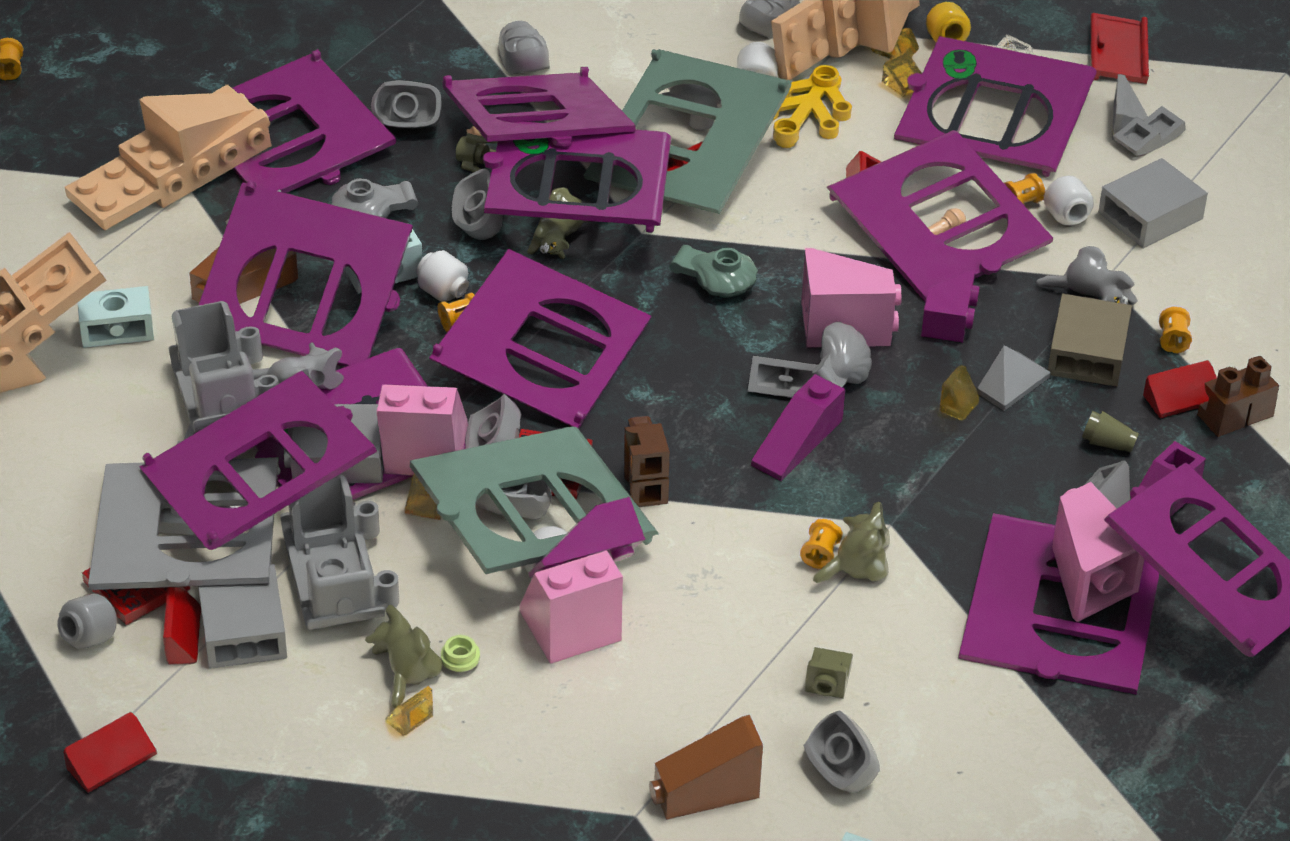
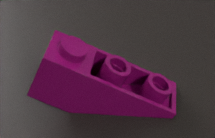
(605, 527)

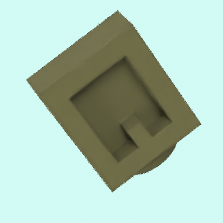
(828, 672)

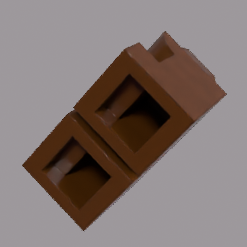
(1239, 397)
(646, 462)

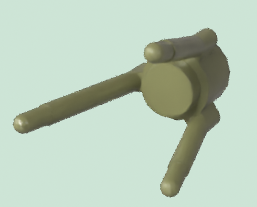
(471, 151)

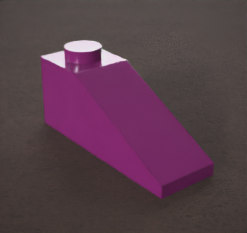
(802, 426)

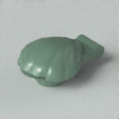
(718, 272)

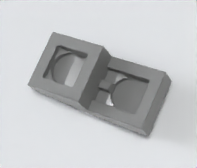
(1152, 133)

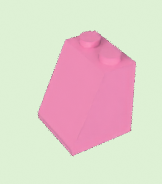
(850, 294)
(418, 424)
(1091, 555)
(575, 606)

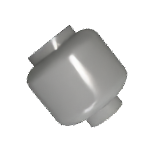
(87, 621)

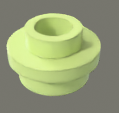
(460, 653)

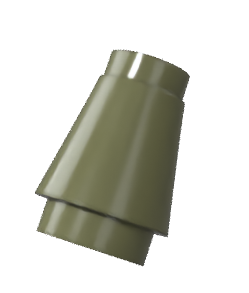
(1109, 433)

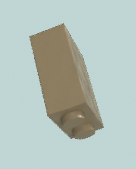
(1089, 340)

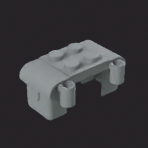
(215, 362)
(331, 560)

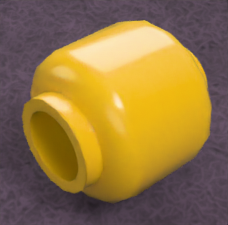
(948, 21)

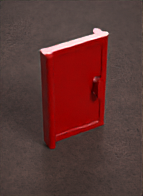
(1120, 47)

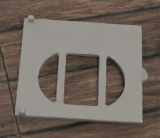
(128, 541)

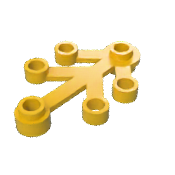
(822, 81)

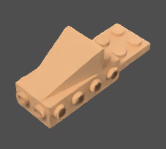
(833, 29)
(183, 148)
(34, 300)

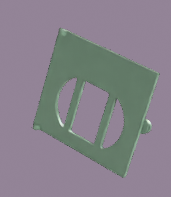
(746, 113)
(462, 476)

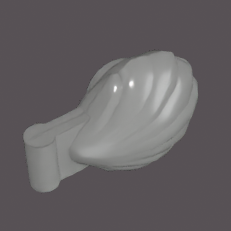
(374, 198)
(843, 355)

